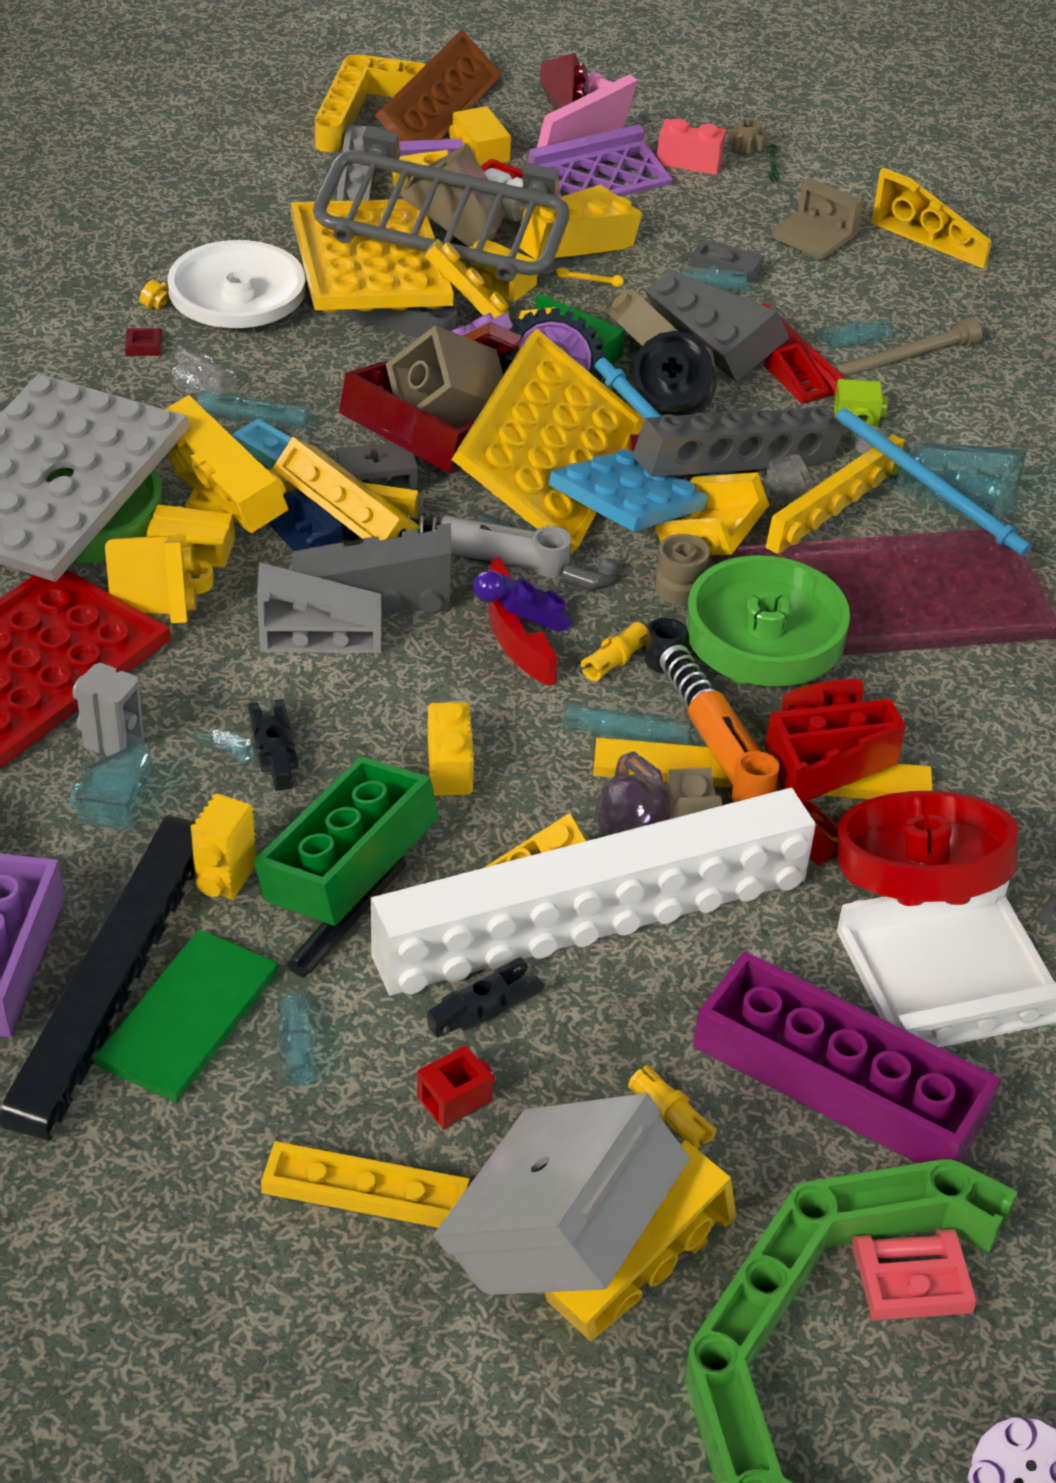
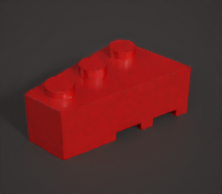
(834, 745)

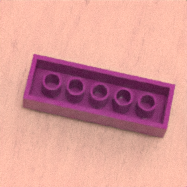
(845, 1062)

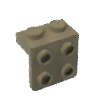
(823, 220)

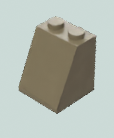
(447, 198)
(446, 375)

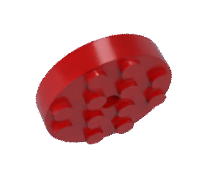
(928, 846)

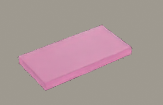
(592, 114)

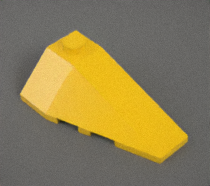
(918, 215)

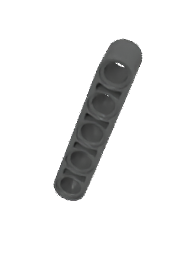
(411, 321)

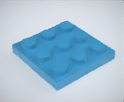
(626, 492)

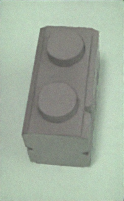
(108, 709)

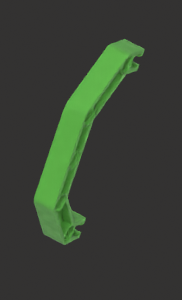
(846, 1206)

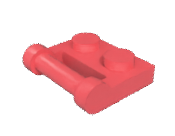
(914, 1287)

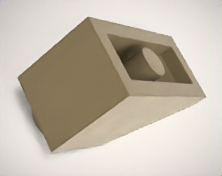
(638, 317)

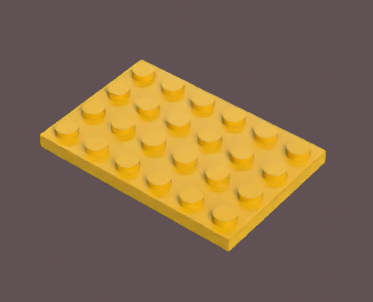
(366, 270)
(540, 421)

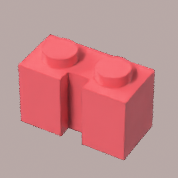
(691, 147)

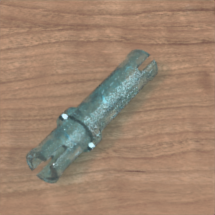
(237, 407)
(626, 725)

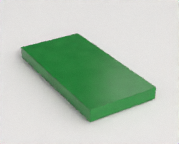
(186, 1015)

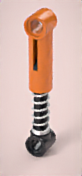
(746, 767)

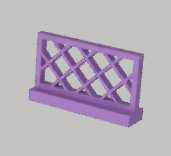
(596, 149)

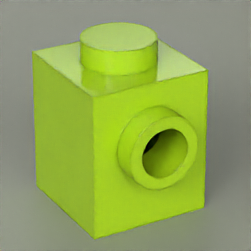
(861, 399)

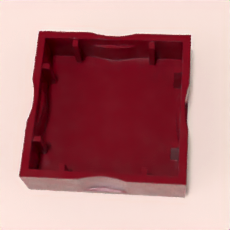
(370, 402)

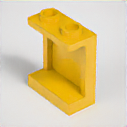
(730, 512)

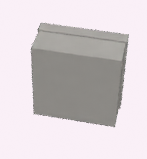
(564, 1196)

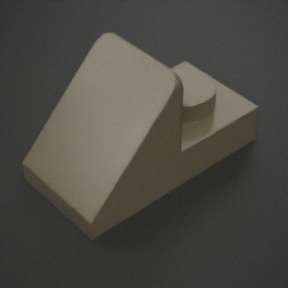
(691, 791)

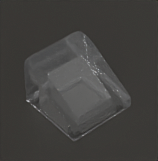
(789, 477)

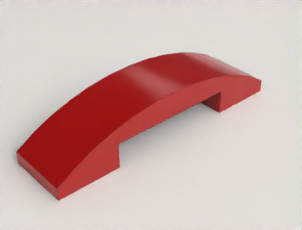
(529, 651)

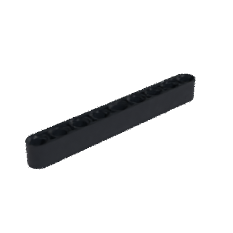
(101, 984)

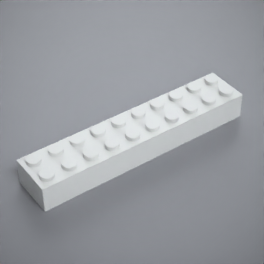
(589, 891)

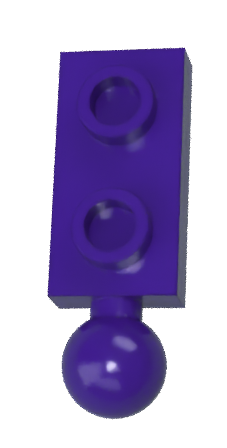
(523, 599)

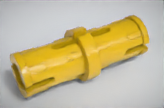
(614, 651)
(673, 1107)

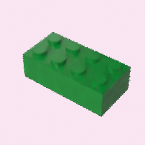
(346, 840)

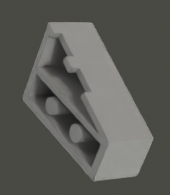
(315, 614)

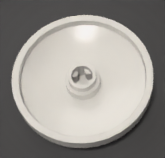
(236, 284)

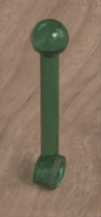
(772, 150)

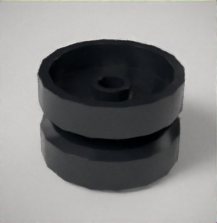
(673, 355)

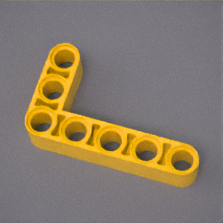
(354, 80)

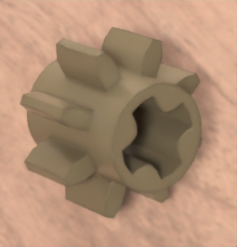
(748, 136)

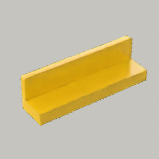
(340, 492)

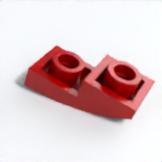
(823, 694)

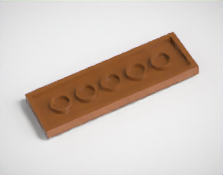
(443, 86)

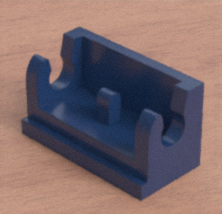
(306, 523)

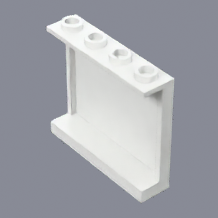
(949, 967)

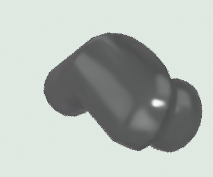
(591, 579)

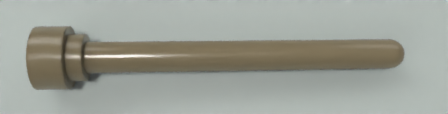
(965, 332)

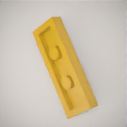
(466, 280)

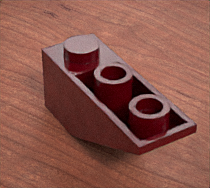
(563, 80)

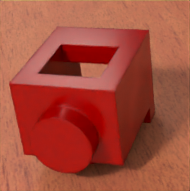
(455, 1086)

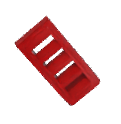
(778, 365)

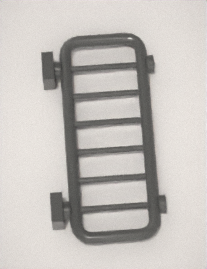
(383, 152)

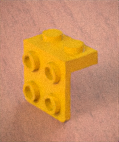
(152, 574)

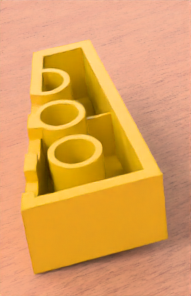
(596, 224)
(224, 470)
(681, 1223)

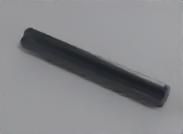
(327, 935)

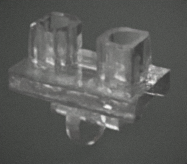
(199, 373)

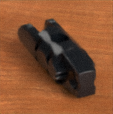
(274, 743)
(483, 998)

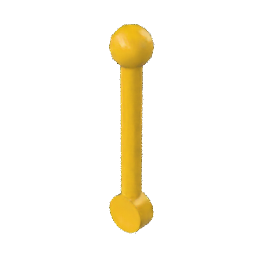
(616, 281)

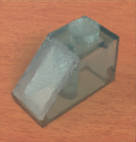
(113, 788)

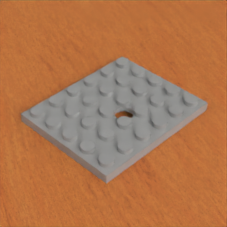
(99, 436)

